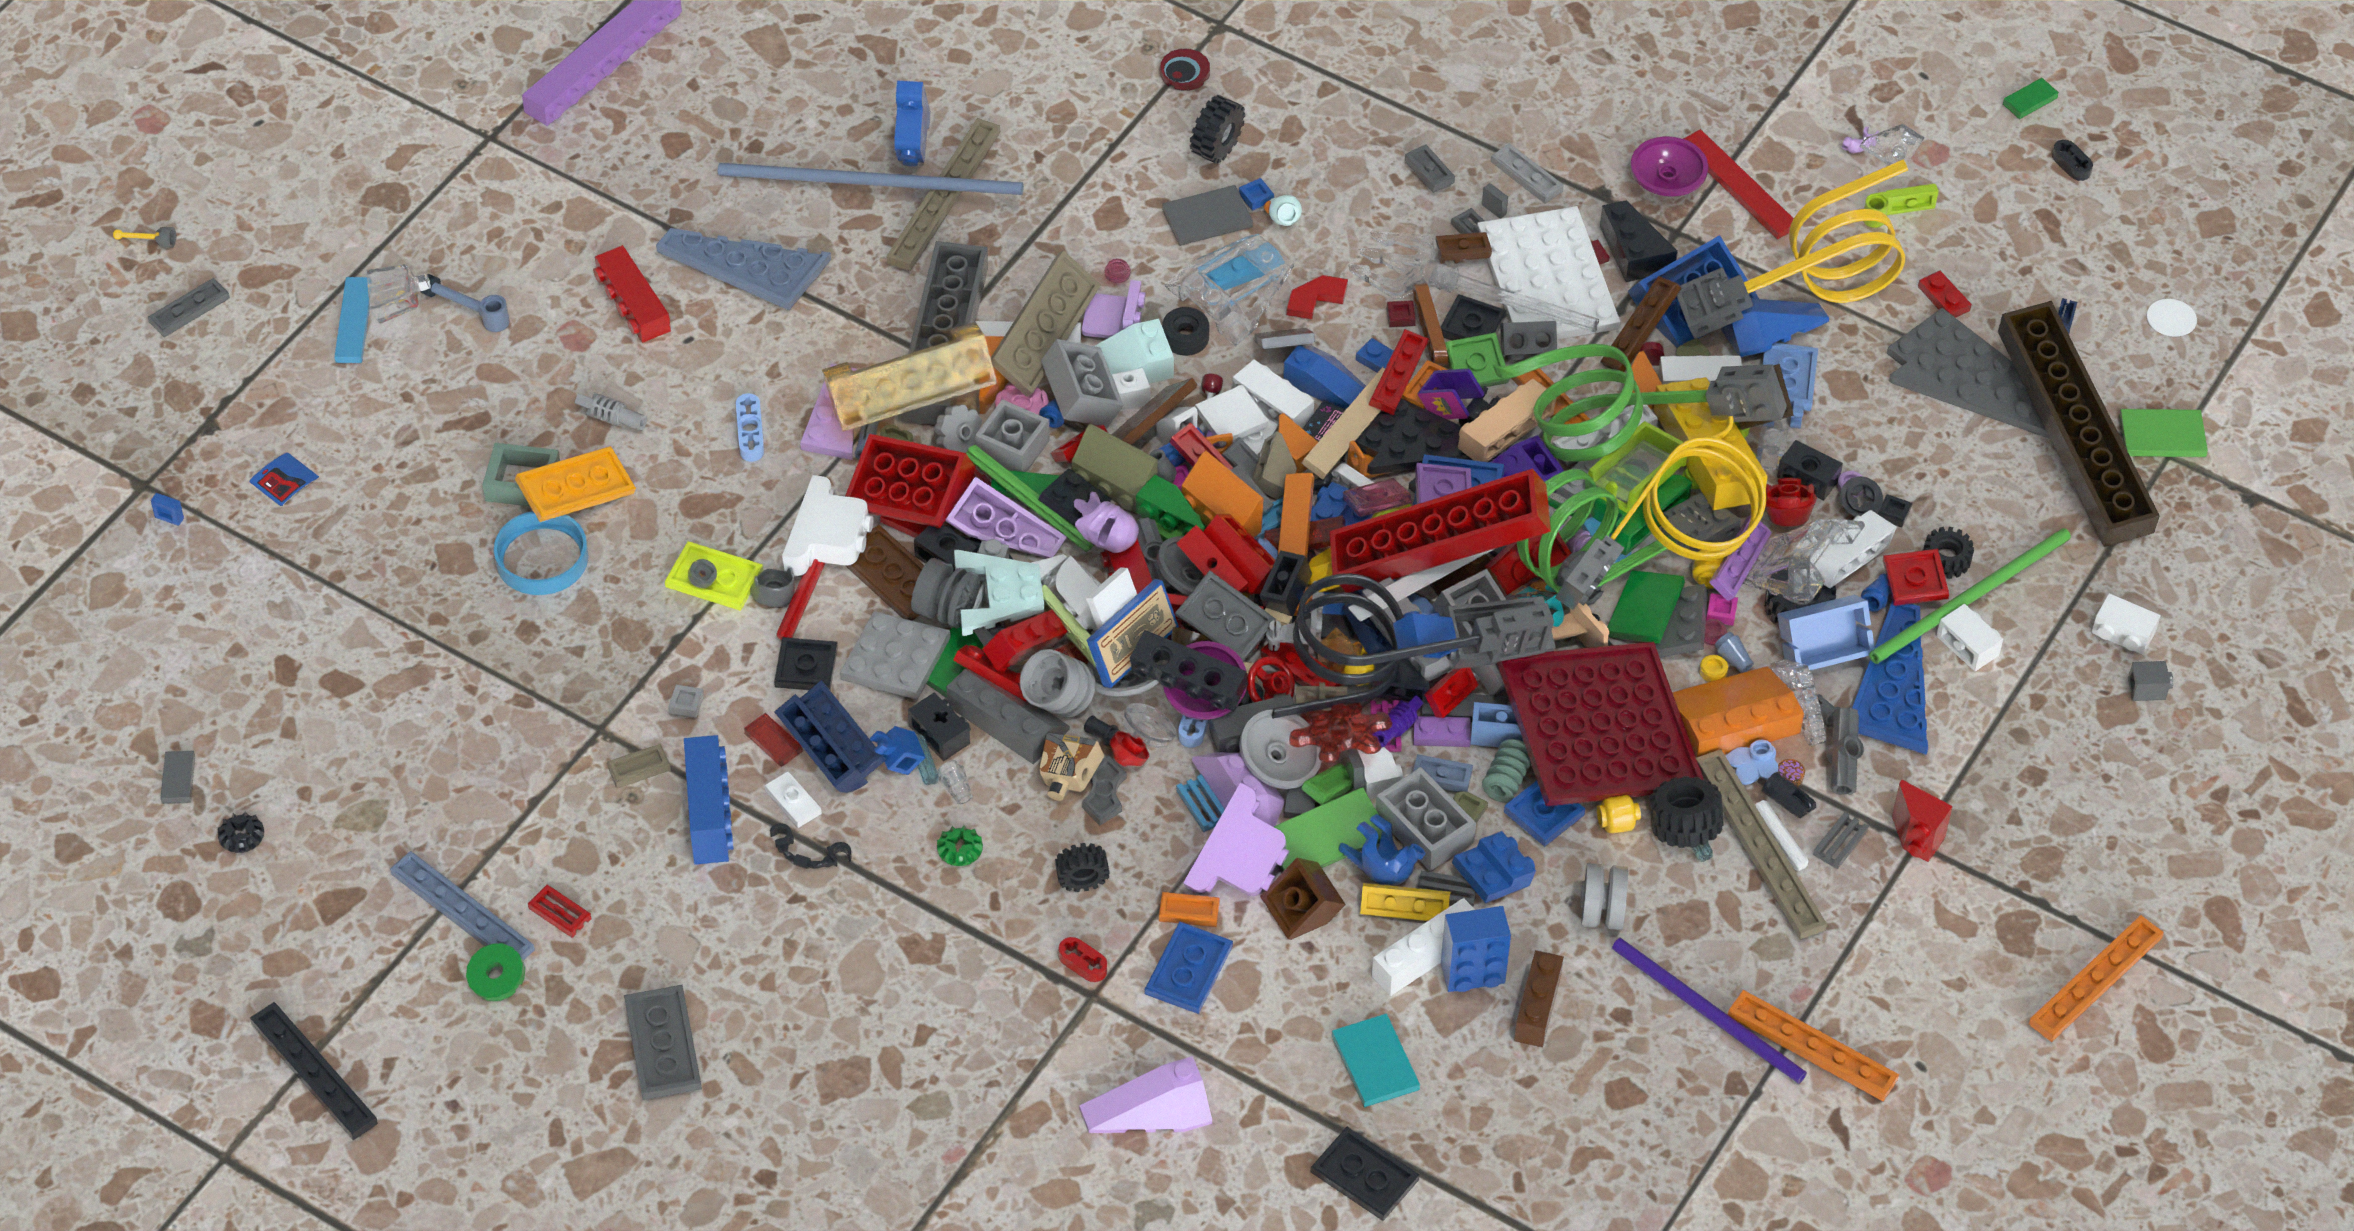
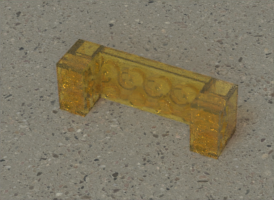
(910, 380)

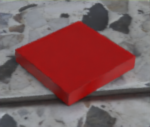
(1915, 577)

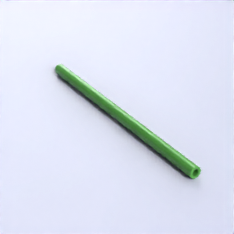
(1970, 595)

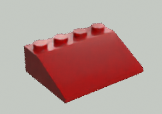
(910, 480)

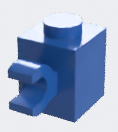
(899, 748)

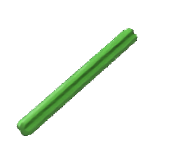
(1025, 495)

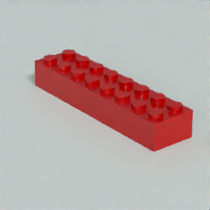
(1442, 529)

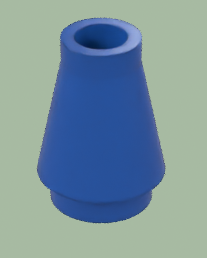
(1877, 593)

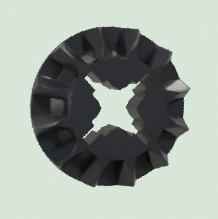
(1870, 490)
(240, 842)

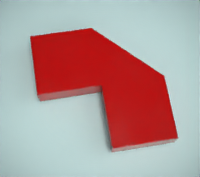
(1323, 288)

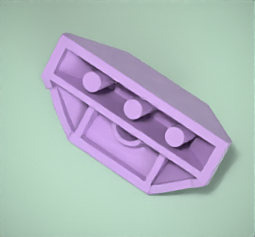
(1225, 773)

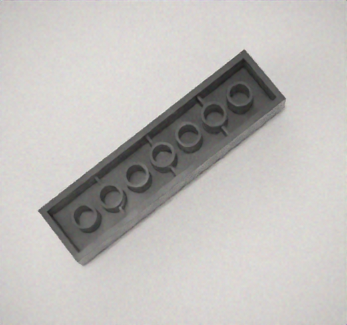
(948, 301)

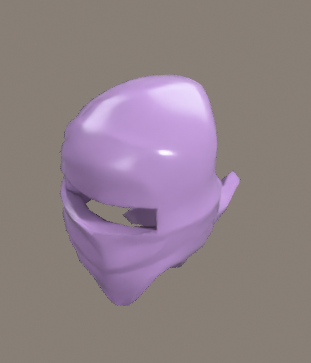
(1106, 524)

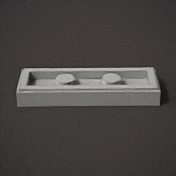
(1527, 173)

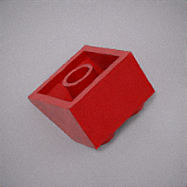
(1920, 820)

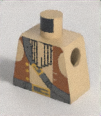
(1068, 763)

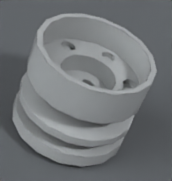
(1057, 683)

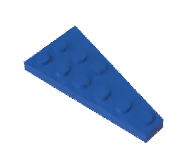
(1893, 691)

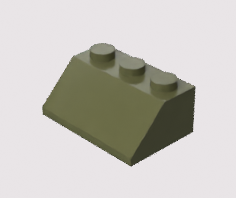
(1113, 466)

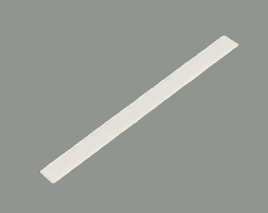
(1413, 583)

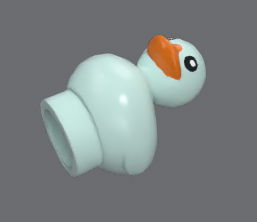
(1284, 209)

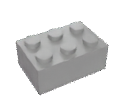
(1082, 383)
(1426, 817)

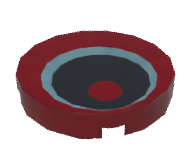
(1185, 69)

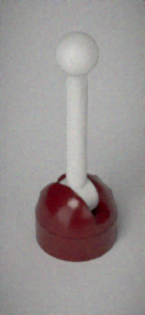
(1211, 387)

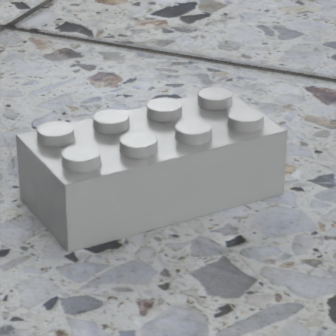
(1474, 590)

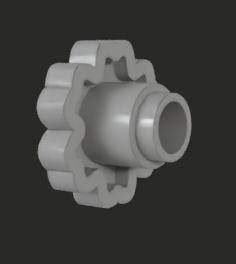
(957, 428)

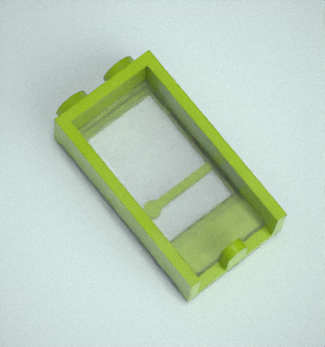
(1635, 463)

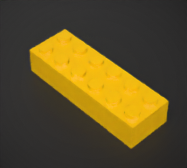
(1695, 420)

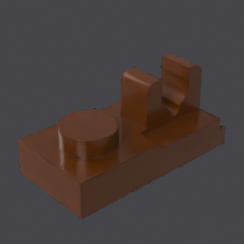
(1463, 246)

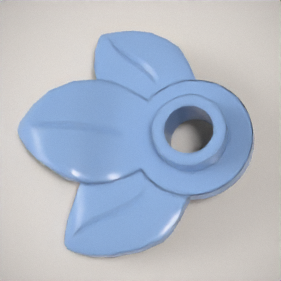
(1754, 761)

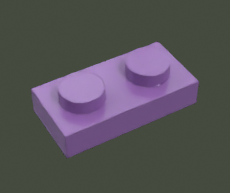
(1442, 731)

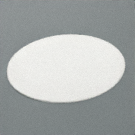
(2171, 317)

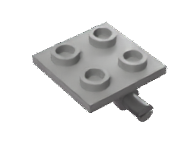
(1285, 633)

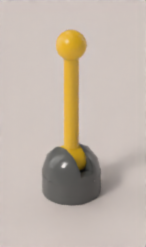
(164, 236)

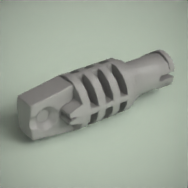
(611, 411)

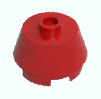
(1789, 502)

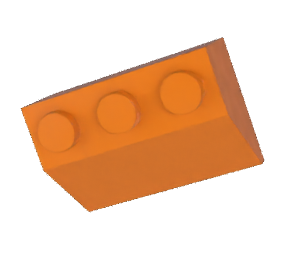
(1217, 490)

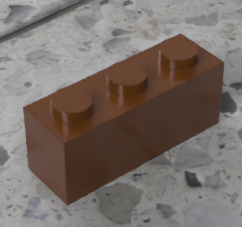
(1538, 998)

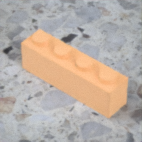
(1503, 423)

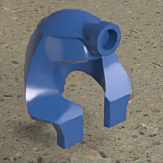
(1386, 864)

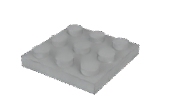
(895, 655)

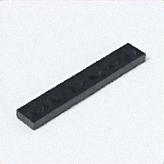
(314, 1071)

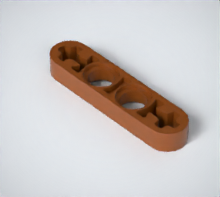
(1430, 324)

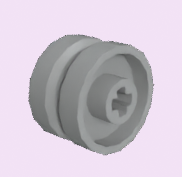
(1604, 896)

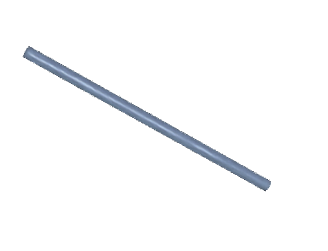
(870, 178)

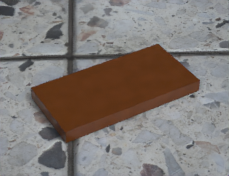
(1154, 411)
(888, 571)

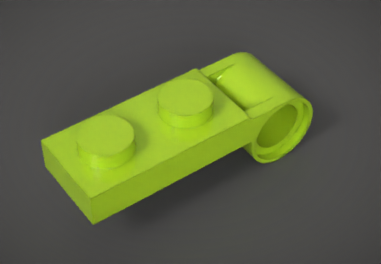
(1902, 201)

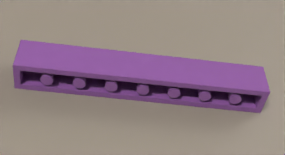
(597, 58)

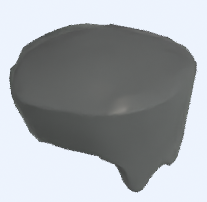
(773, 587)

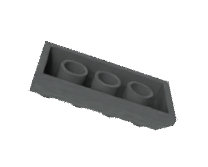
(1003, 715)

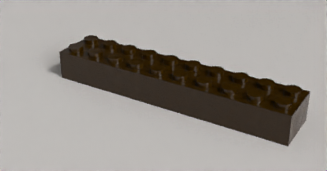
(2078, 424)

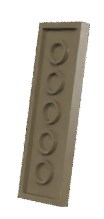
(1046, 316)

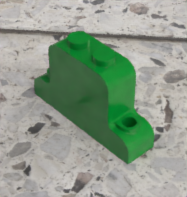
(1669, 494)

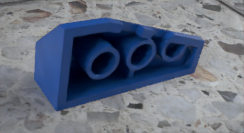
(1771, 322)

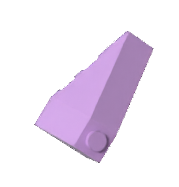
(990, 515)
(1160, 1099)

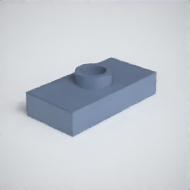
(1446, 773)

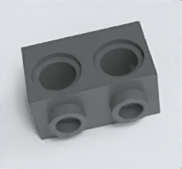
(1528, 333)

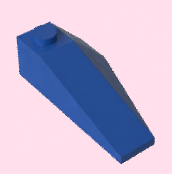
(1321, 376)

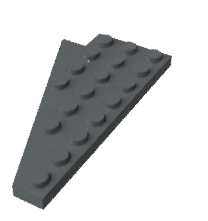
(1964, 370)

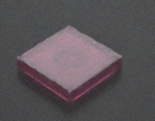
(1377, 497)

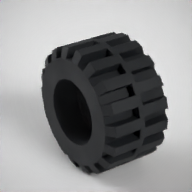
(1686, 812)

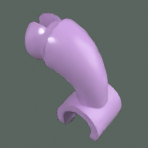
(1852, 145)

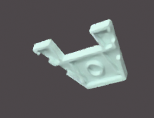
(1011, 586)

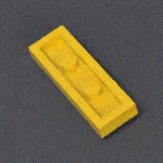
(1403, 902)

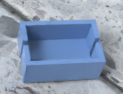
(1827, 632)

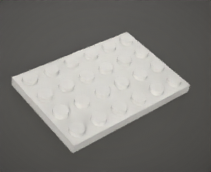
(1553, 262)

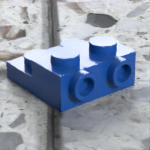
(1332, 504)
(1495, 867)

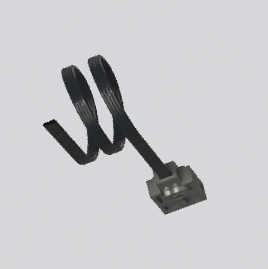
(1504, 636)

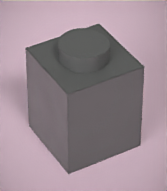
(2149, 680)

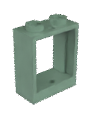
(502, 454)

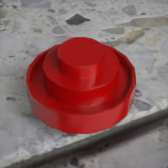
(1128, 749)

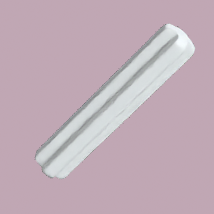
(1785, 840)

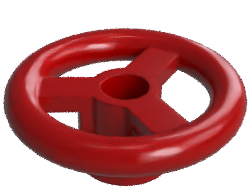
(1273, 683)

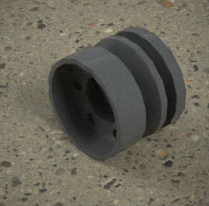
(944, 592)

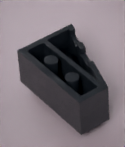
(1634, 241)

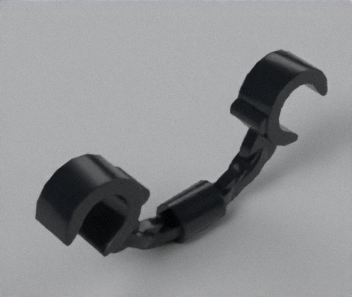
(803, 861)

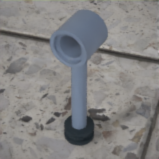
(491, 308)

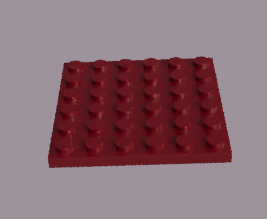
(1598, 722)

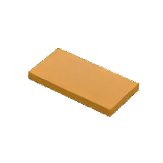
(575, 483)

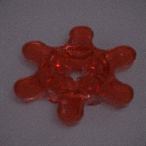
(1341, 730)

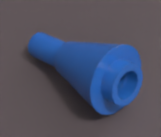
(1052, 412)

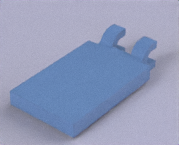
(1799, 373)

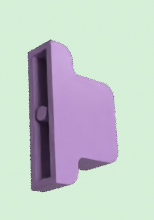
(1239, 850)

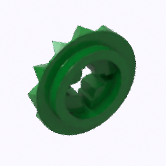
(967, 853)

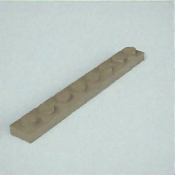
(939, 202)
(1762, 846)

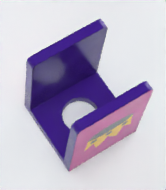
(1451, 388)

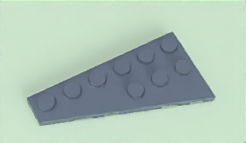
(749, 265)

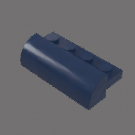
(831, 737)

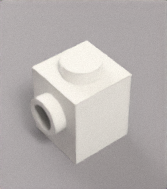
(1132, 388)

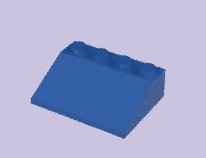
(1691, 266)

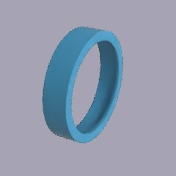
(528, 522)

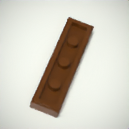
(1643, 321)

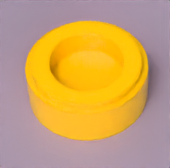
(1713, 668)

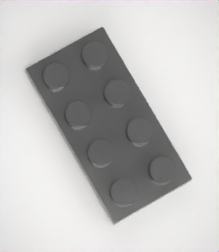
(662, 1042)

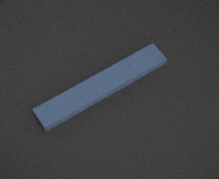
(457, 904)

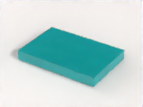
(1375, 1060)

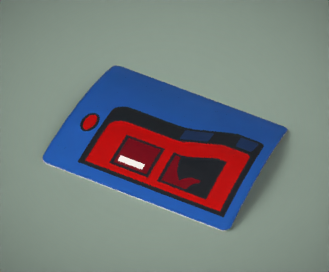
(283, 478)

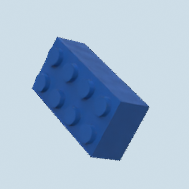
(708, 799)

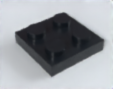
(1064, 490)

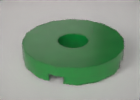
(484, 961)

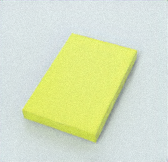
(733, 577)

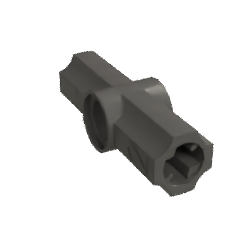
(1150, 543)
(1845, 751)

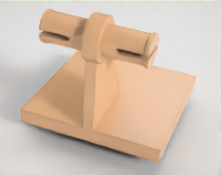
(1584, 626)

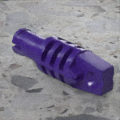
(1402, 718)

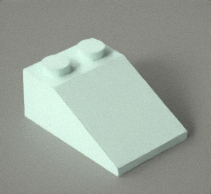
(1140, 347)

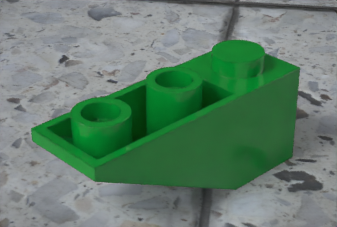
(1166, 505)

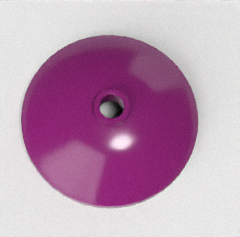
(1669, 166)
(1201, 708)

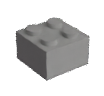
(1013, 436)

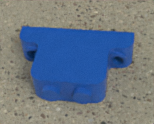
(911, 122)

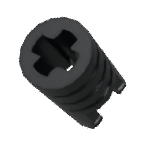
(1477, 406)
(1788, 795)

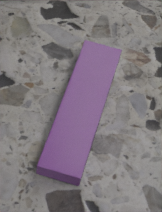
(1737, 565)

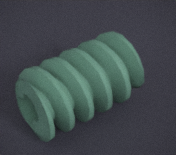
(1506, 771)

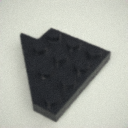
(1404, 438)

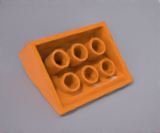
(1738, 711)

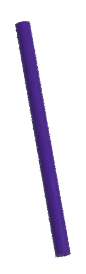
(1709, 1010)

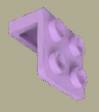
(1112, 313)

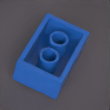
(1475, 949)

